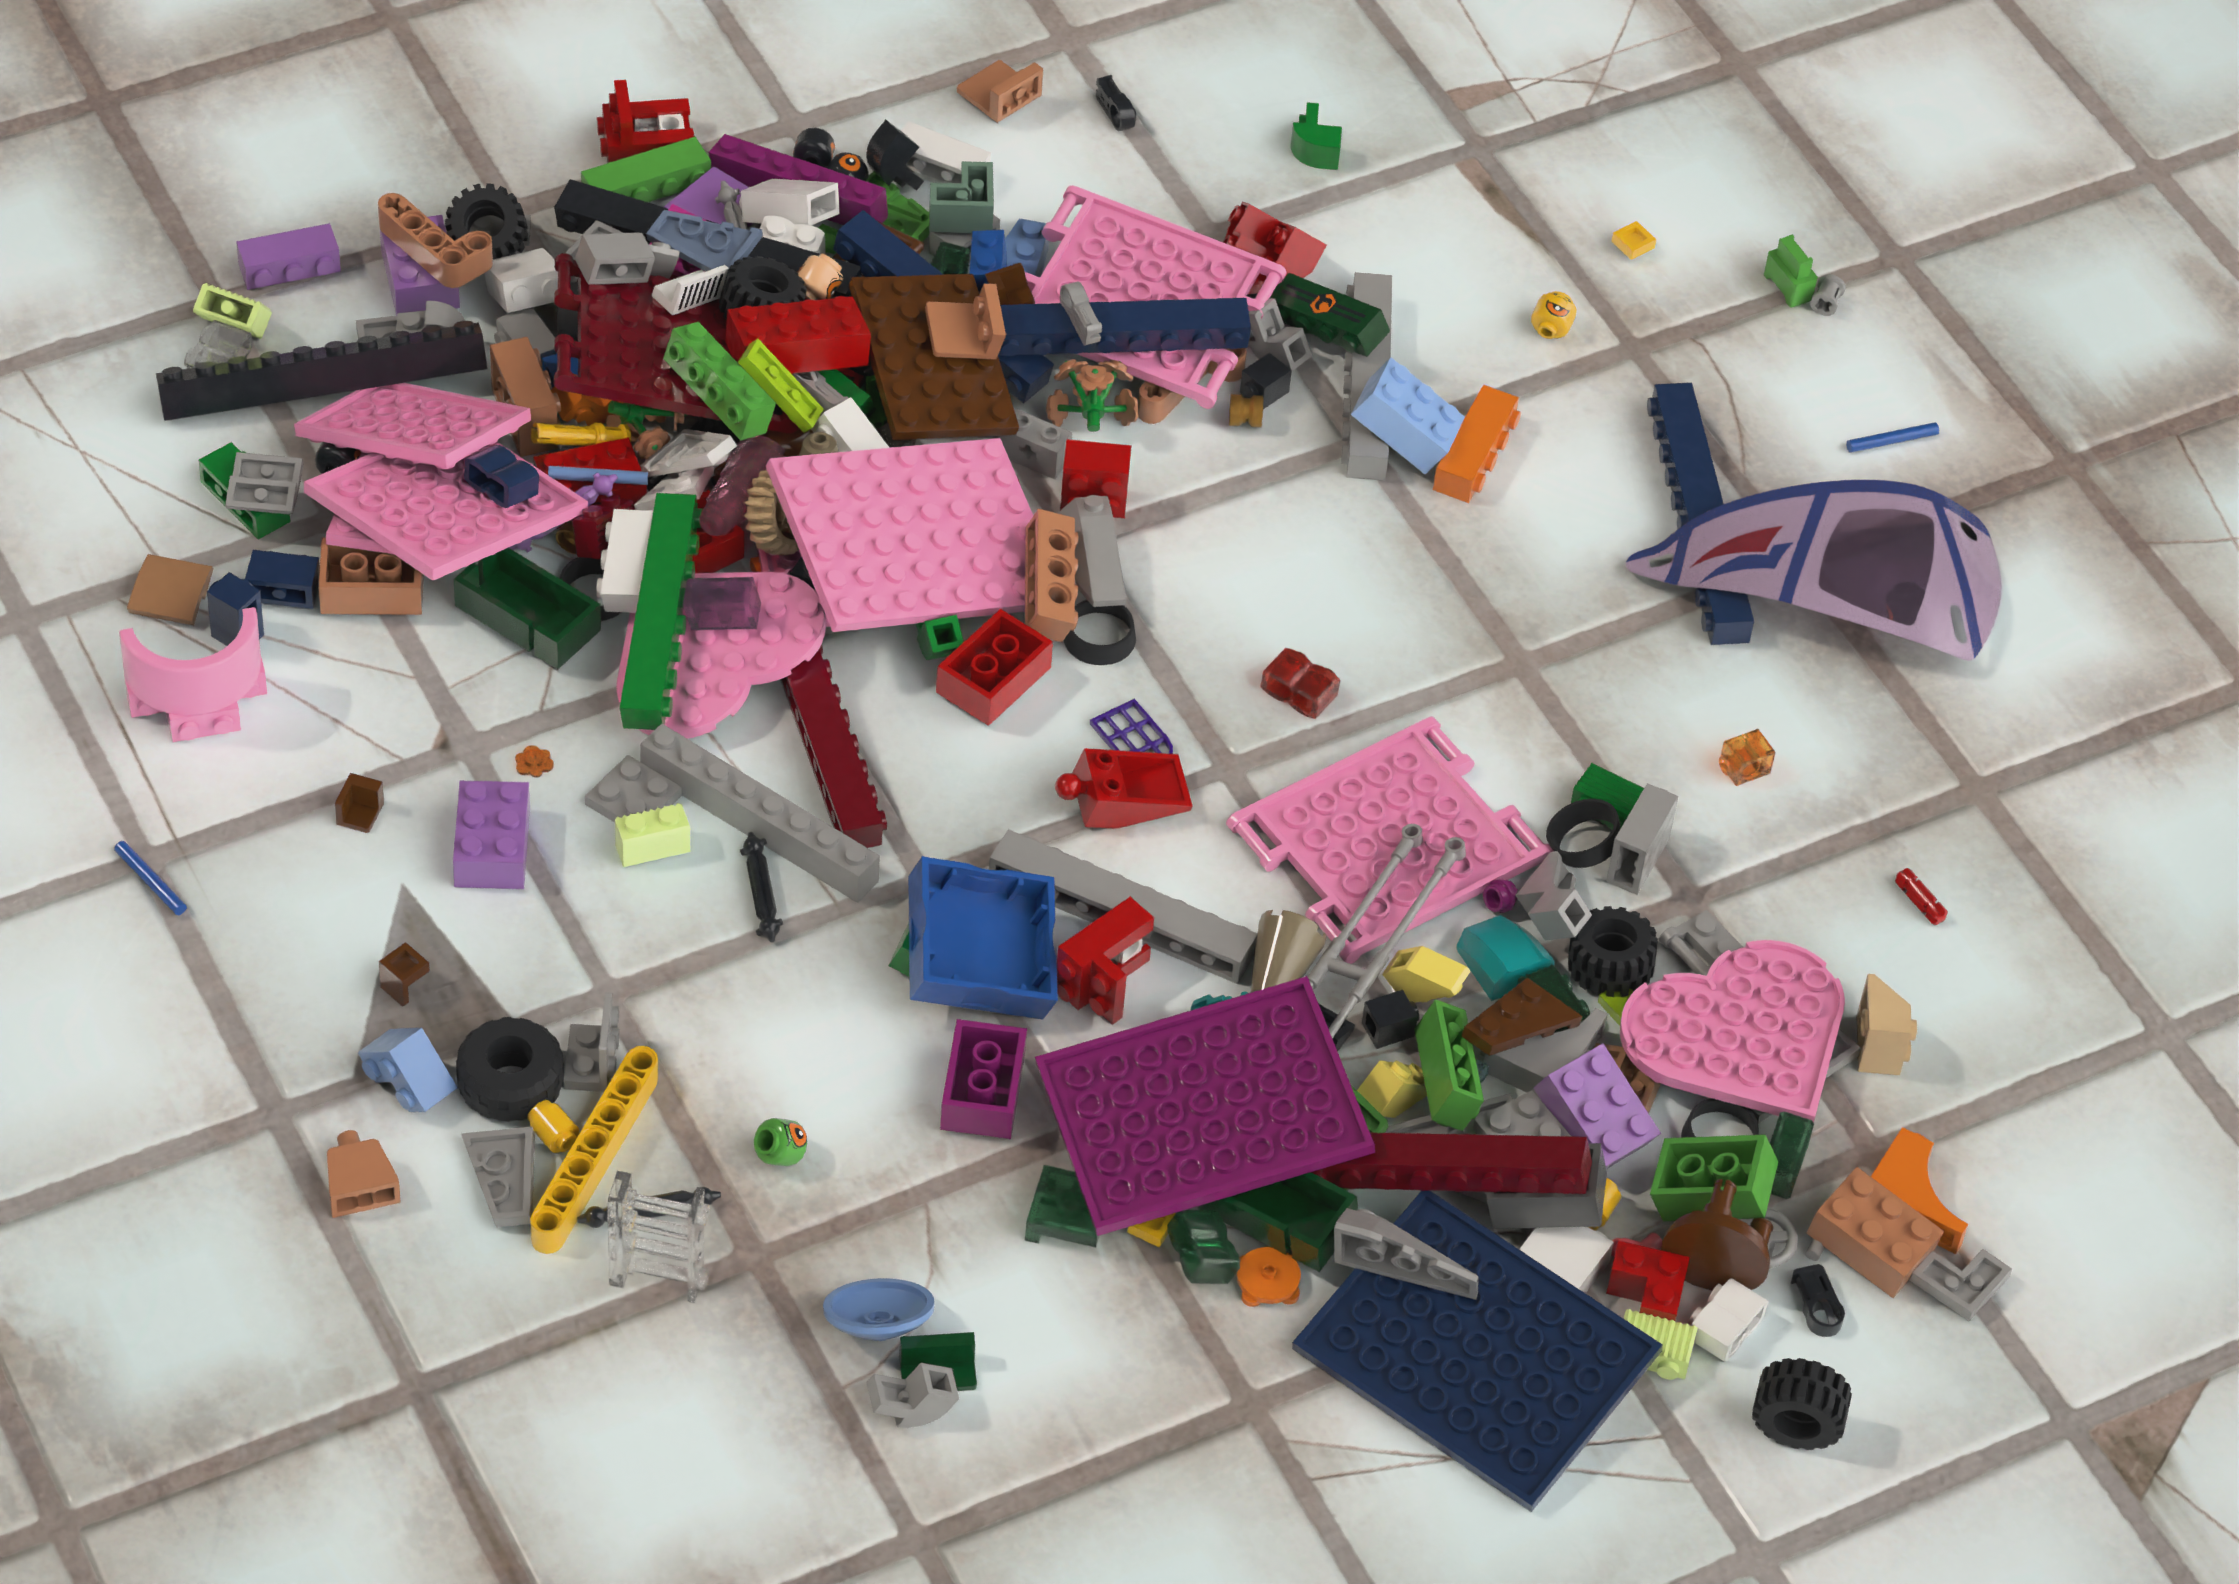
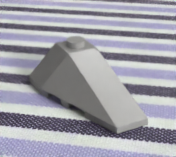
(1097, 552)
(1387, 1250)

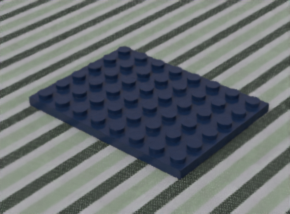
(1491, 1379)

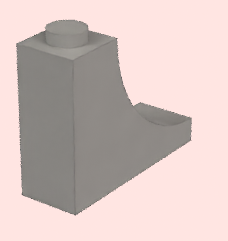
(1540, 1056)

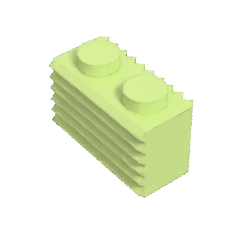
(232, 310)
(652, 835)
(1676, 1341)

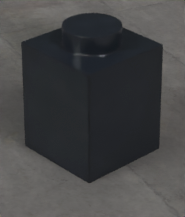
(1266, 378)
(1390, 1019)

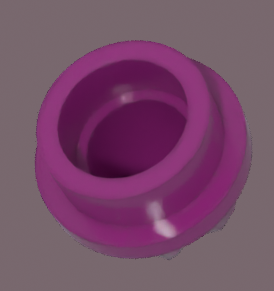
(1500, 895)

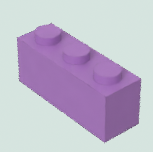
(288, 256)

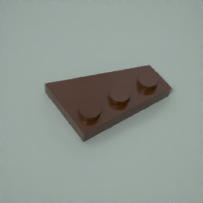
(1517, 1017)

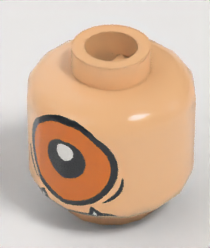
(820, 276)

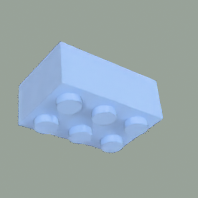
(1408, 415)

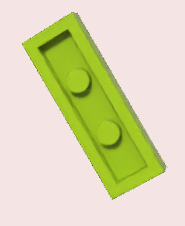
(781, 385)

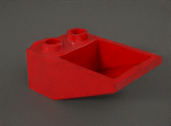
(1125, 787)

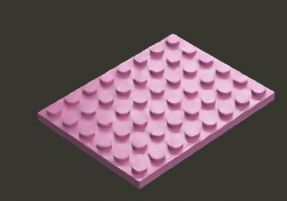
(908, 531)

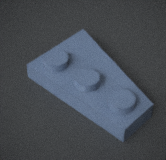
(703, 242)

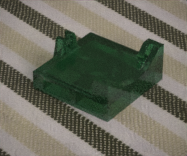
(1059, 1210)

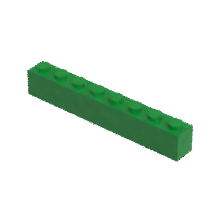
(660, 612)

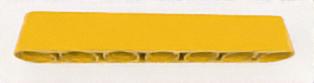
(603, 1130)

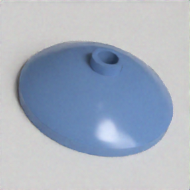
(878, 1308)

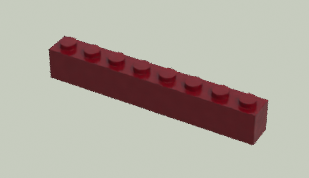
(834, 751)
(1468, 1164)

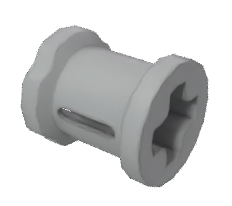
(1829, 290)

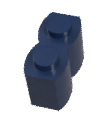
(501, 476)

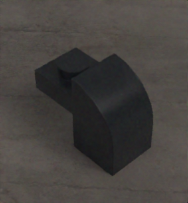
(889, 154)

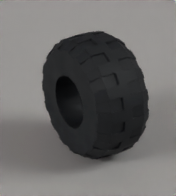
(505, 1044)

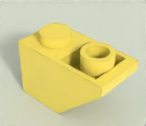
(1425, 974)
(1393, 1087)

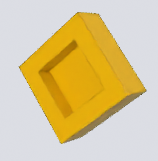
(1633, 240)
(1152, 1231)

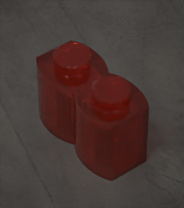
(1300, 683)

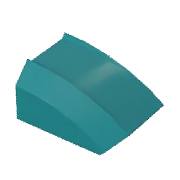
(1500, 954)

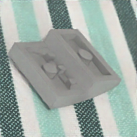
(264, 483)

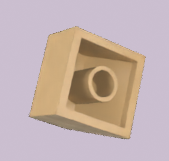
(1883, 1029)

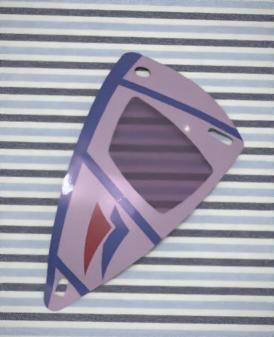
(1850, 551)

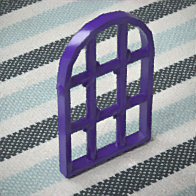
(1132, 726)

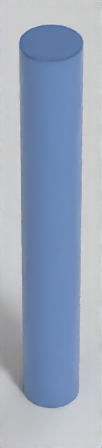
(586, 474)

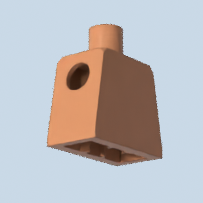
(360, 1176)

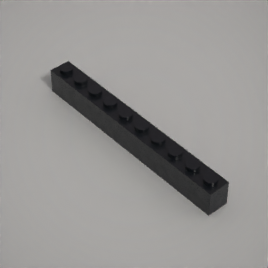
(584, 204)
(321, 370)

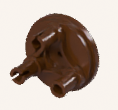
(1721, 1244)

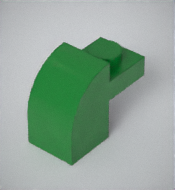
(1315, 143)
(939, 637)

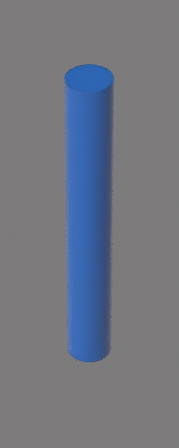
(1892, 437)
(150, 877)

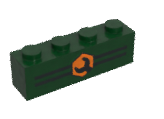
(1330, 315)

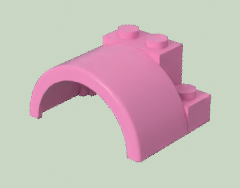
(195, 693)

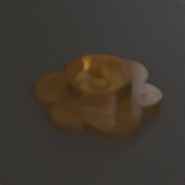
(533, 761)

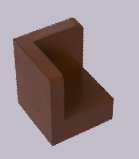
(1011, 285)
(359, 803)
(400, 970)

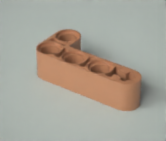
(446, 260)
(1158, 402)

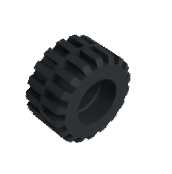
(488, 202)
(760, 283)
(1613, 952)
(1802, 1404)

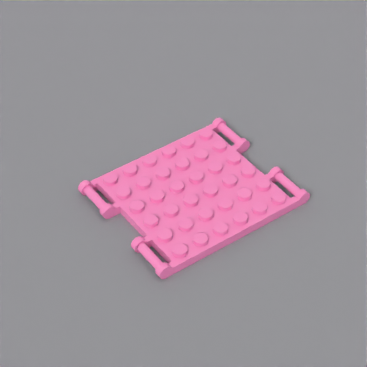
(1144, 258)
(1351, 818)

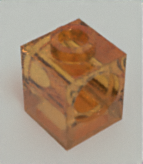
(1746, 757)

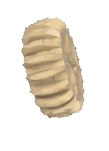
(767, 519)

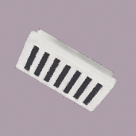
(691, 290)

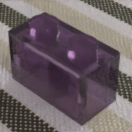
(722, 603)

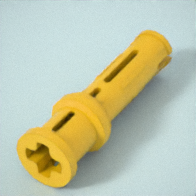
(577, 435)

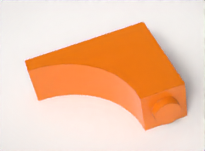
(1905, 1174)

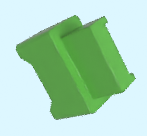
(1791, 271)

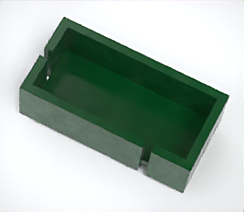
(528, 606)
(1290, 1216)

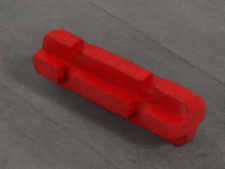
(1921, 896)

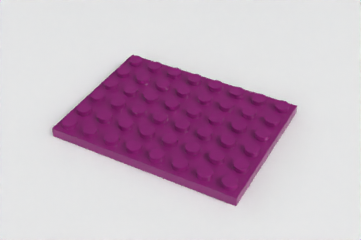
(1203, 1105)

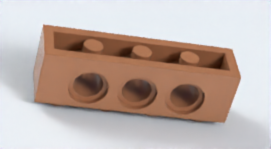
(1051, 574)

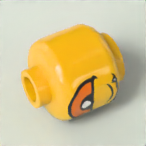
(1554, 314)

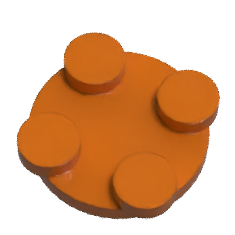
(1268, 1277)

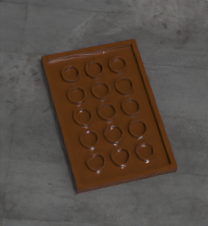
(925, 392)

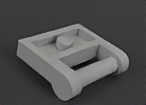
(1704, 936)

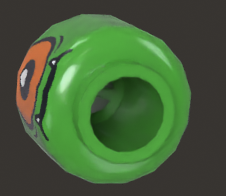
(780, 1142)

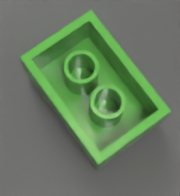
(1693, 1164)

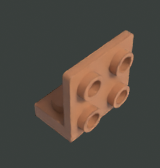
(1002, 90)
(967, 328)

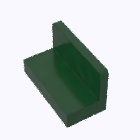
(942, 1350)

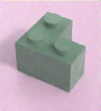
(966, 204)

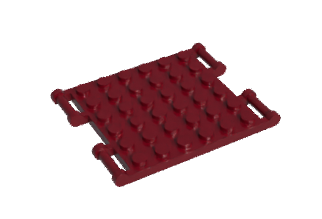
(625, 341)

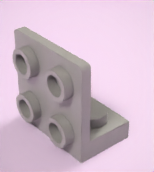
(592, 1051)

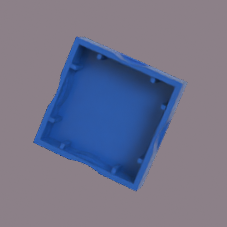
(982, 938)

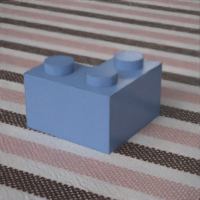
(411, 1065)

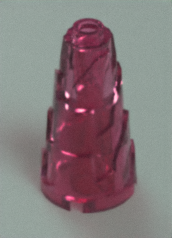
(726, 501)

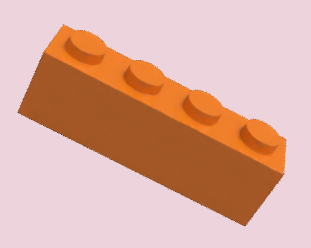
(1477, 443)

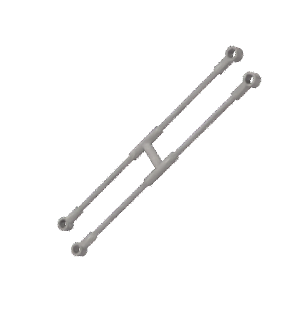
(1411, 838)

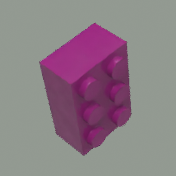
(983, 1079)

